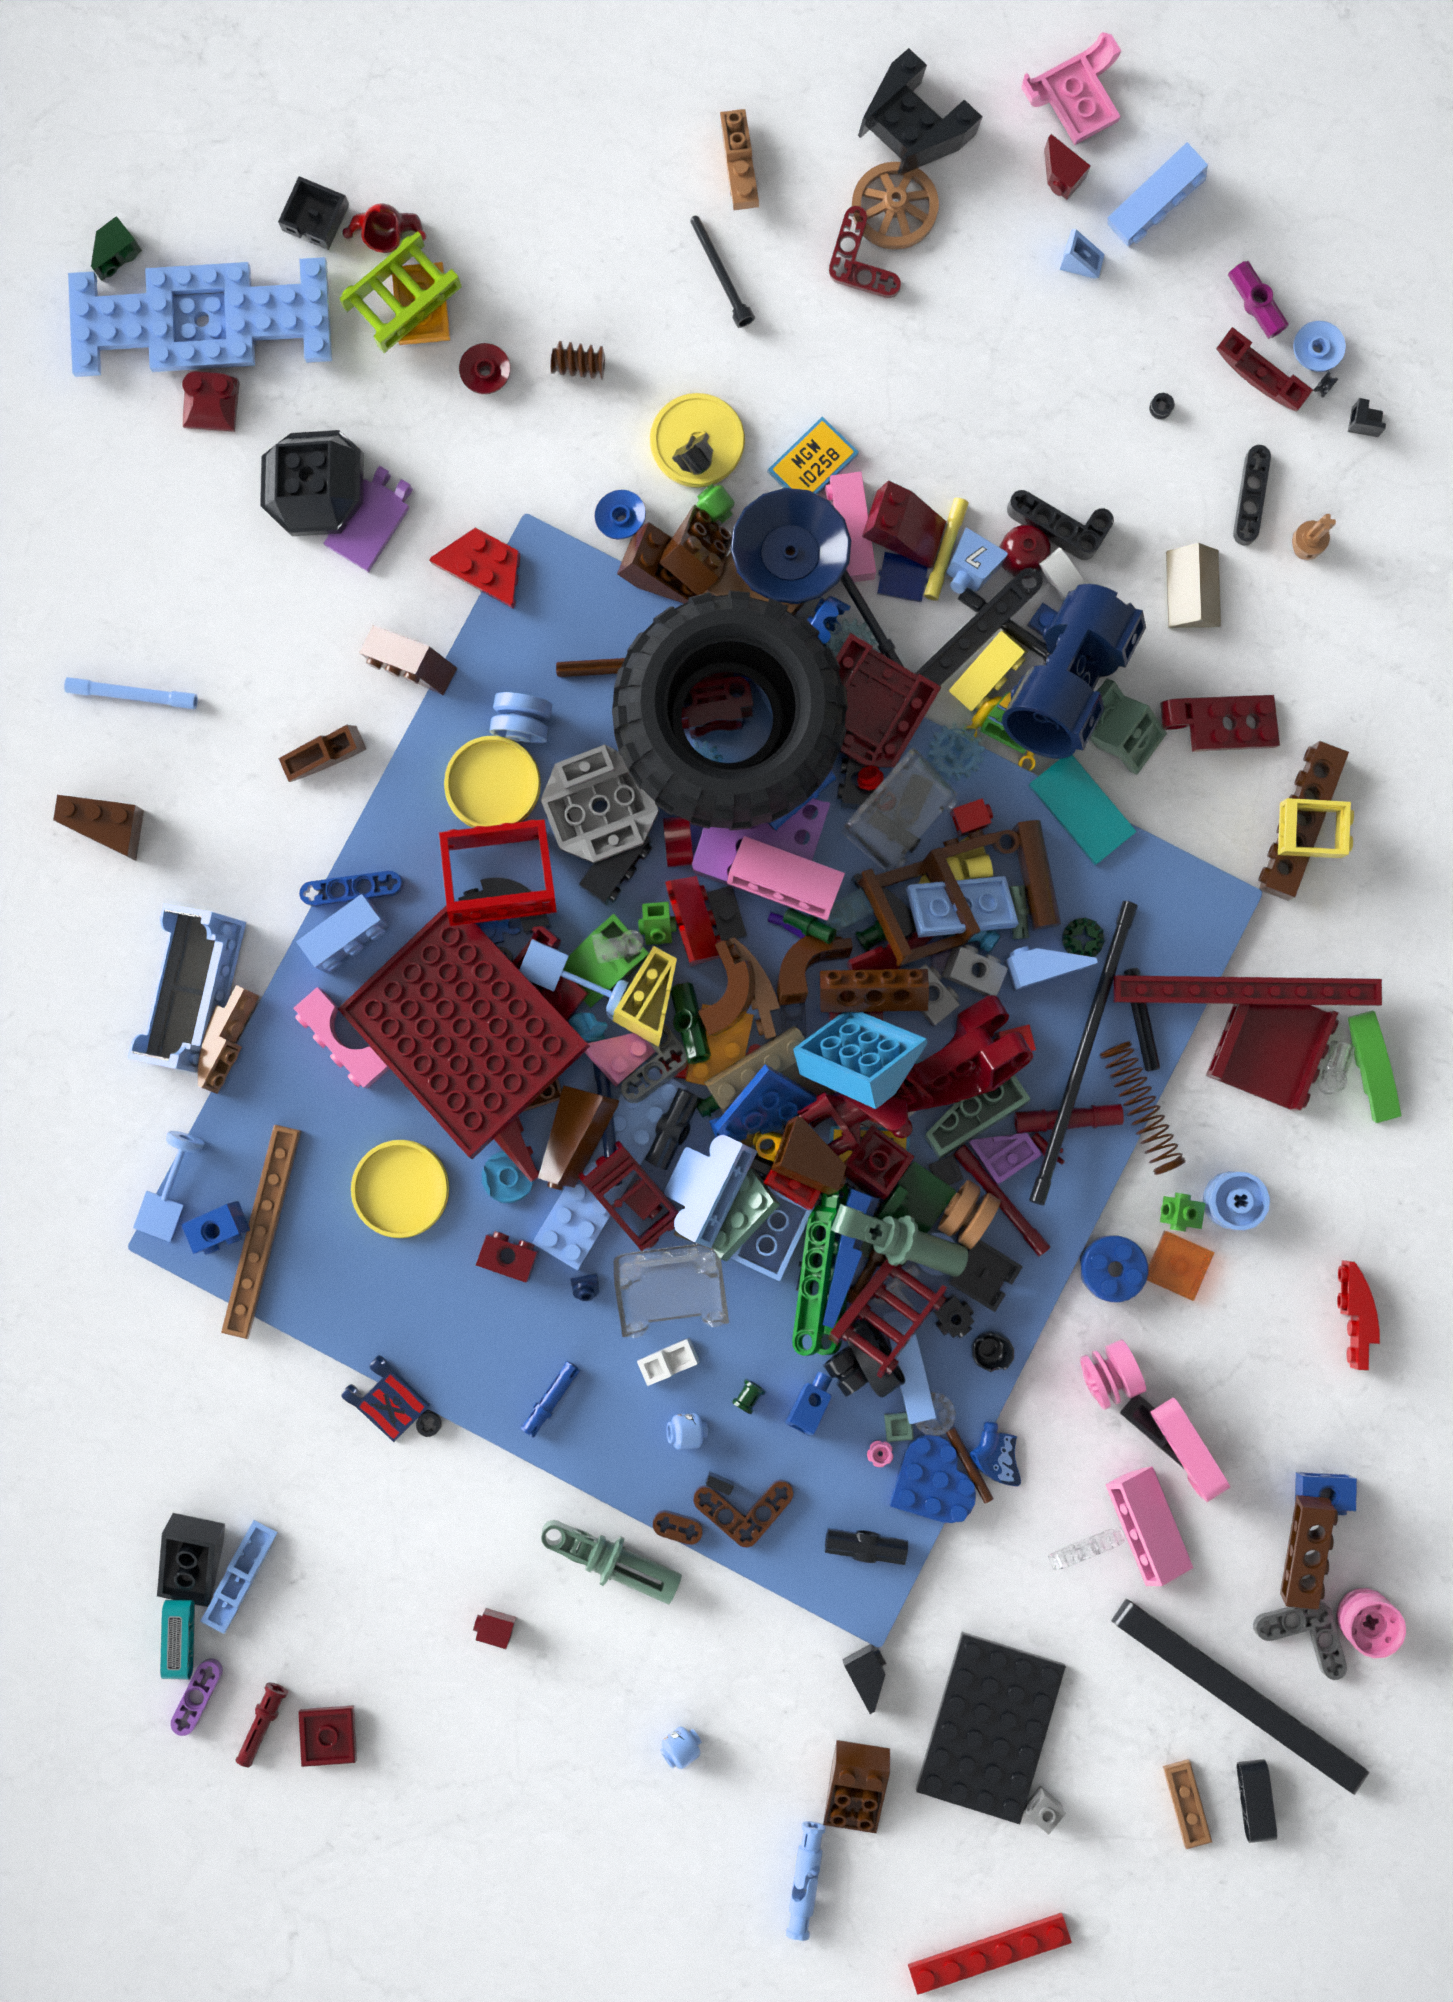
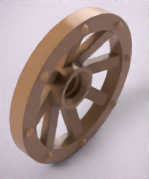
(896, 209)

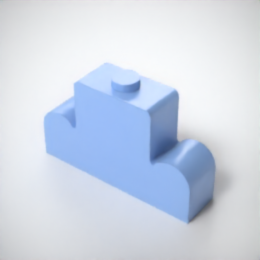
(708, 1187)

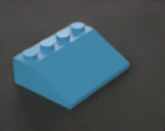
(859, 1057)

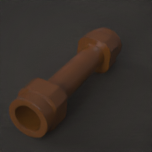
(869, 1269)

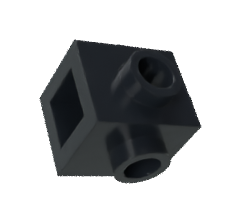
(961, 1325)

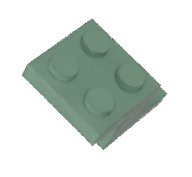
(1126, 728)

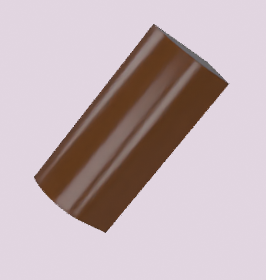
(1037, 875)

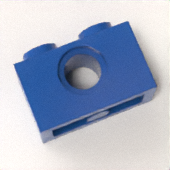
(201, 1231)
(1342, 1488)

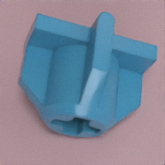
(588, 1027)

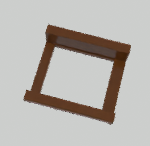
(937, 870)

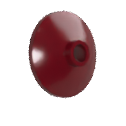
(483, 357)

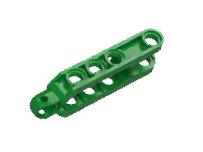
(810, 1307)

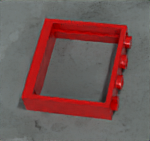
(498, 906)

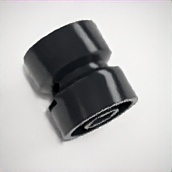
(847, 1371)

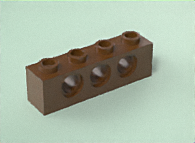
(874, 990)
(1308, 1513)

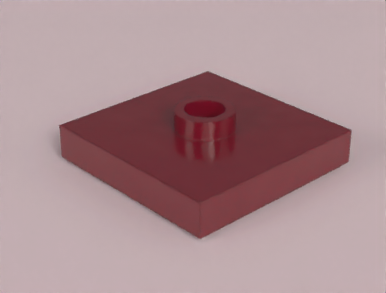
(327, 1736)

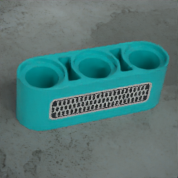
(177, 1639)

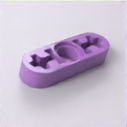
(207, 1693)

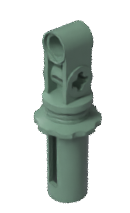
(901, 1240)
(601, 1557)

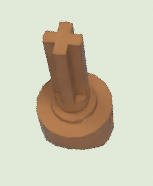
(1312, 537)

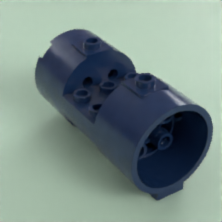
(1055, 702)

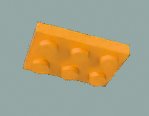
(436, 325)
(725, 1050)

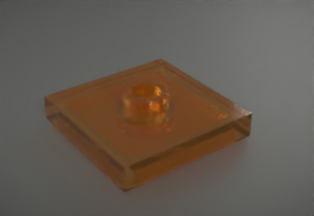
(1179, 1265)

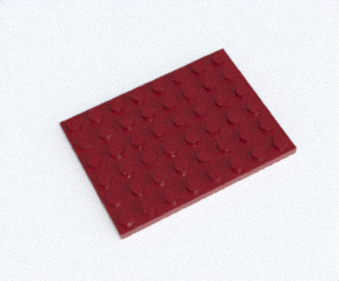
(463, 1030)

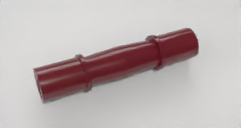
(1081, 1117)

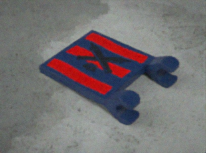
(390, 1403)

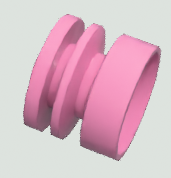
(1112, 1374)
(1385, 1625)

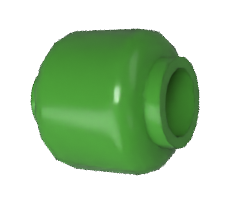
(716, 503)

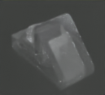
(896, 1285)

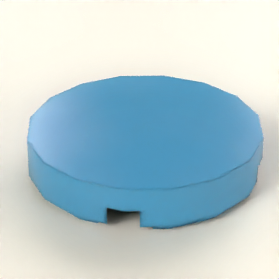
(504, 1179)

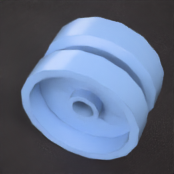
(521, 717)
(1251, 1205)

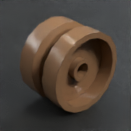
(970, 1215)

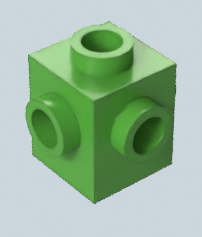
(657, 923)
(1182, 1212)

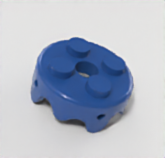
(827, 612)
(1095, 1264)

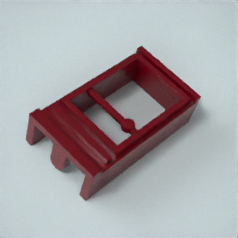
(612, 1171)

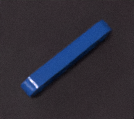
(351, 890)

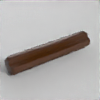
(588, 667)

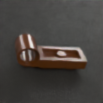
(979, 839)

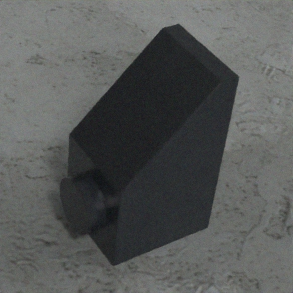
(867, 1674)

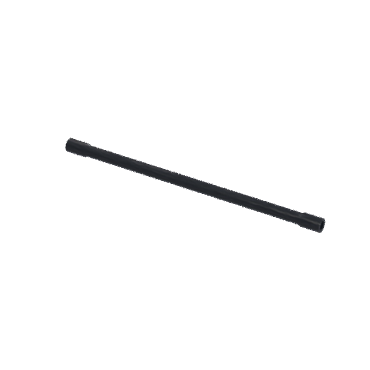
(1043, 1180)

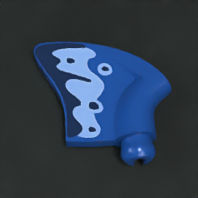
(997, 1455)

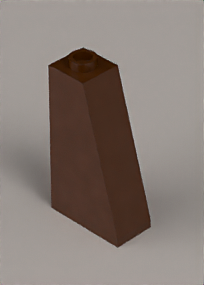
(574, 1135)

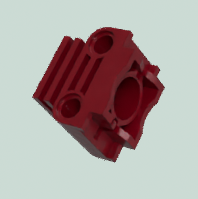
(715, 707)

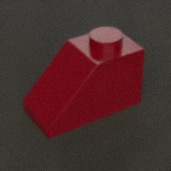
(1063, 168)

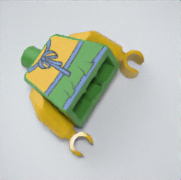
(990, 720)

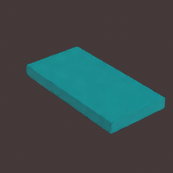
(1082, 808)

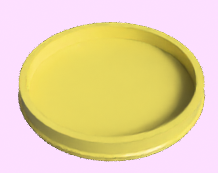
(694, 416)
(492, 782)
(400, 1188)

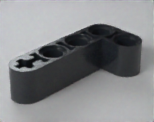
(1057, 520)

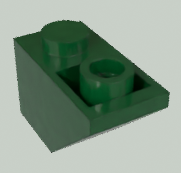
(113, 248)

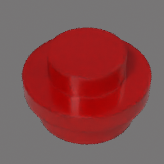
(870, 778)

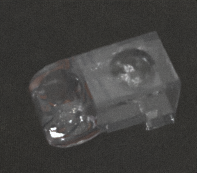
(618, 947)

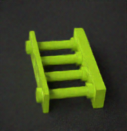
(406, 317)

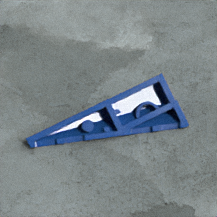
(847, 1258)

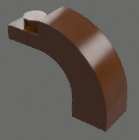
(802, 955)
(738, 995)

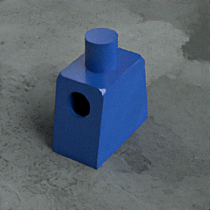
(805, 1416)

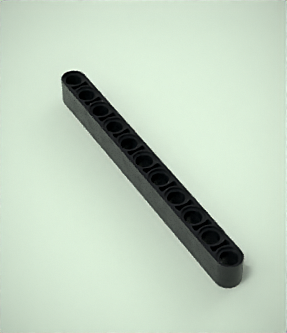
(1240, 1696)

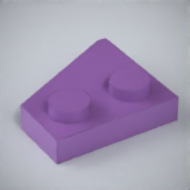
(1005, 1154)

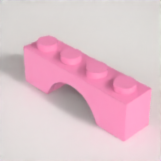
(319, 1014)

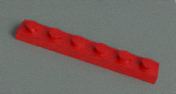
(989, 1953)

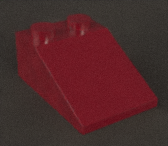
(904, 524)

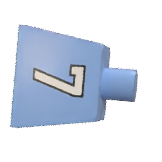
(974, 562)

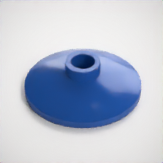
(619, 504)

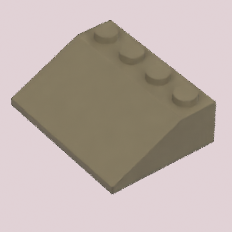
(776, 1054)

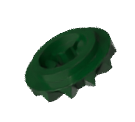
(1075, 929)

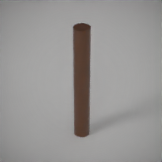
(969, 1465)

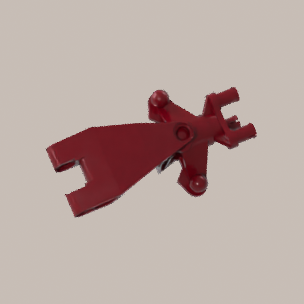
(961, 1070)

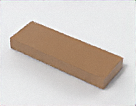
(1187, 1804)

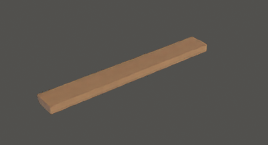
(262, 1231)

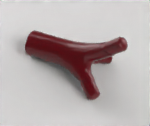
(1042, 1144)

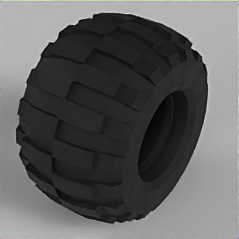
(741, 638)

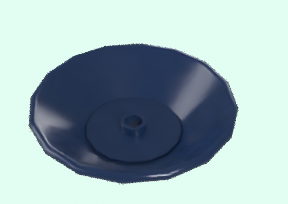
(796, 522)

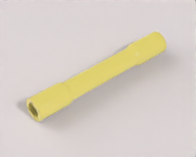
(937, 576)

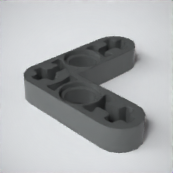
(663, 1054)
(1316, 1629)

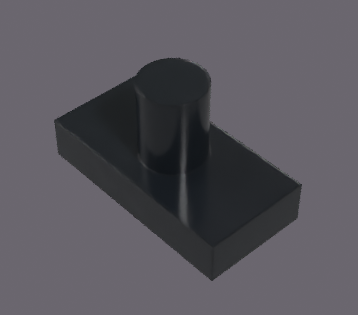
(726, 913)

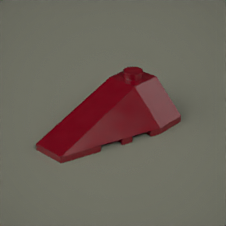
(884, 958)

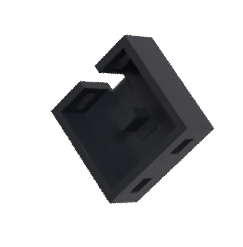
(313, 212)
(985, 1275)

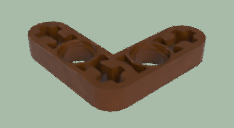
(740, 1520)

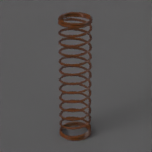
(1115, 1051)

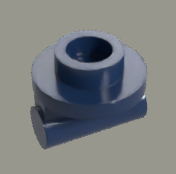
(585, 1287)

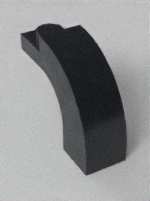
(503, 886)

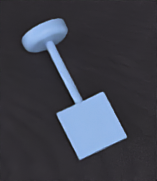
(545, 966)
(158, 1213)

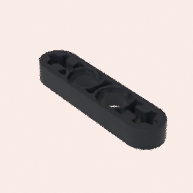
(1254, 495)

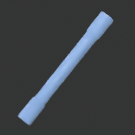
(173, 698)

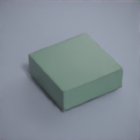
(898, 1427)

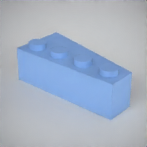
(1158, 195)

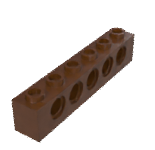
(1332, 761)

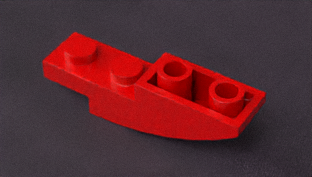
(1359, 1304)

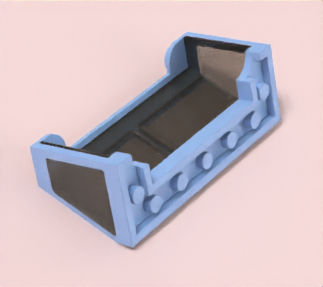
(191, 982)

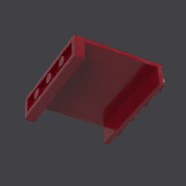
(1273, 1051)

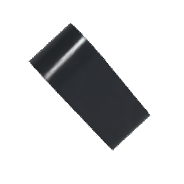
(870, 1367)
(1256, 1801)

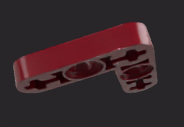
(853, 267)

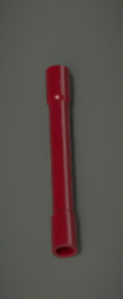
(1030, 1234)

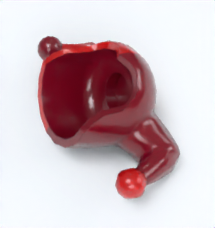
(383, 227)

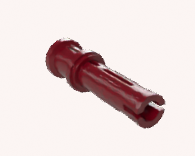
(265, 1713)

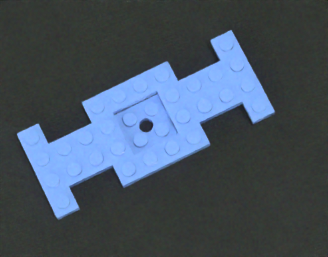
(170, 322)

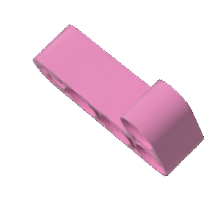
(1191, 1451)

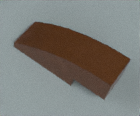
(322, 753)

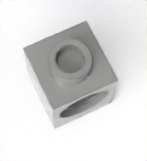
(1044, 1810)

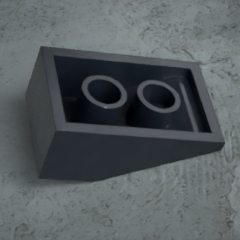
(189, 1558)

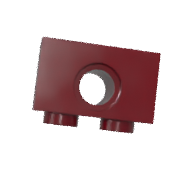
(491, 1256)

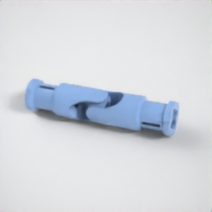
(805, 1877)

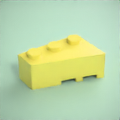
(989, 671)
(646, 999)

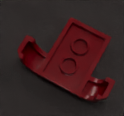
(567, 994)

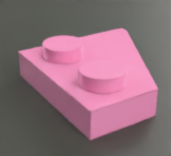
(619, 1055)

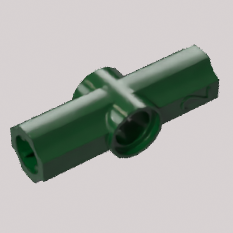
(689, 1023)

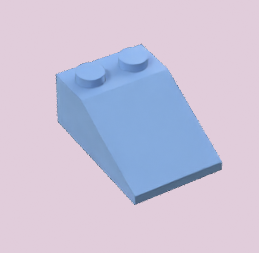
(1040, 965)

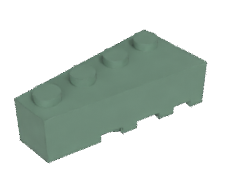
(974, 1116)

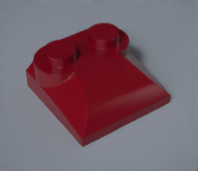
(210, 401)
(877, 1163)

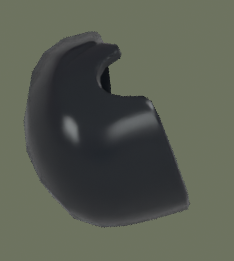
(992, 1351)

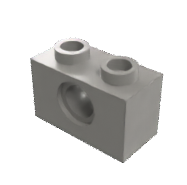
(960, 970)
(946, 998)

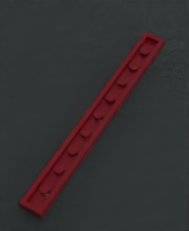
(1248, 990)

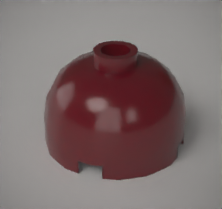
(1025, 548)

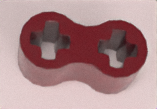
(678, 842)

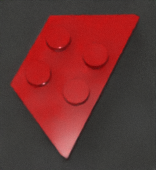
(482, 564)

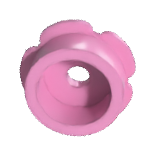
(880, 1461)

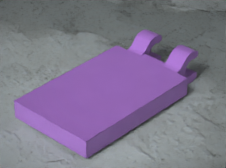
(373, 522)

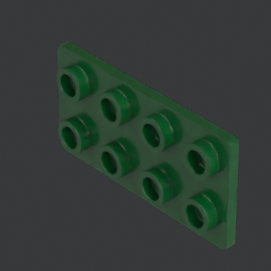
(915, 1195)

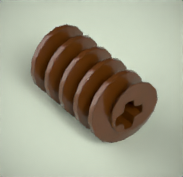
(578, 359)

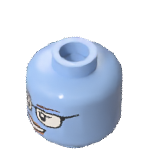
(686, 1431)
(681, 1747)

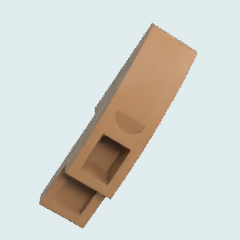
(739, 159)
(764, 995)
(218, 1045)

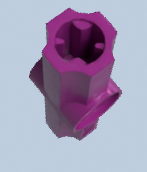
(1250, 286)

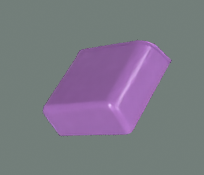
(720, 845)

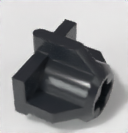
(695, 455)

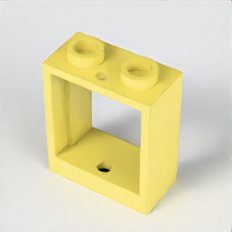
(1288, 827)

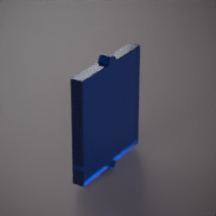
(902, 578)

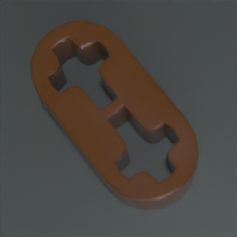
(674, 1533)

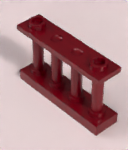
(861, 1309)

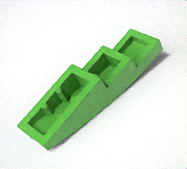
(1374, 1066)

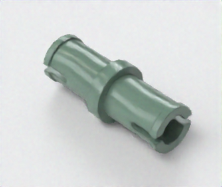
(1019, 900)

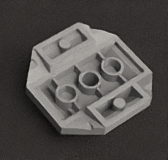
(570, 801)

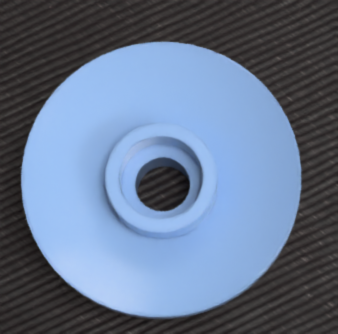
(1326, 338)

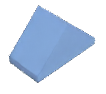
(1082, 256)

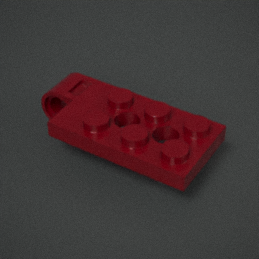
(1206, 721)

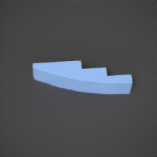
(916, 1388)
(239, 1577)

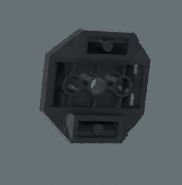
(325, 500)

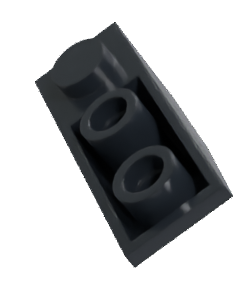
(607, 875)

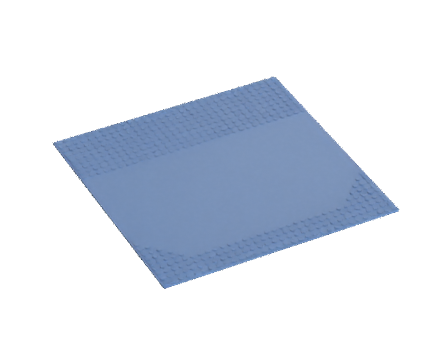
(494, 1344)

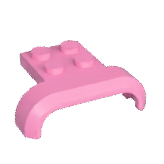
(1077, 91)

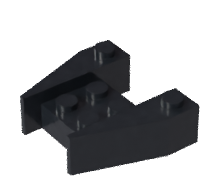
(909, 123)

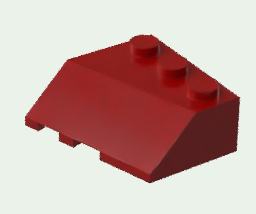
(693, 919)

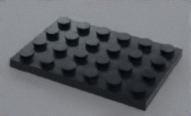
(990, 1728)

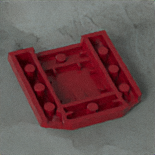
(883, 704)

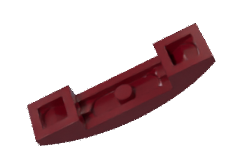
(1261, 373)

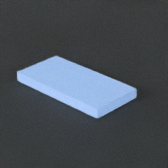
(986, 897)

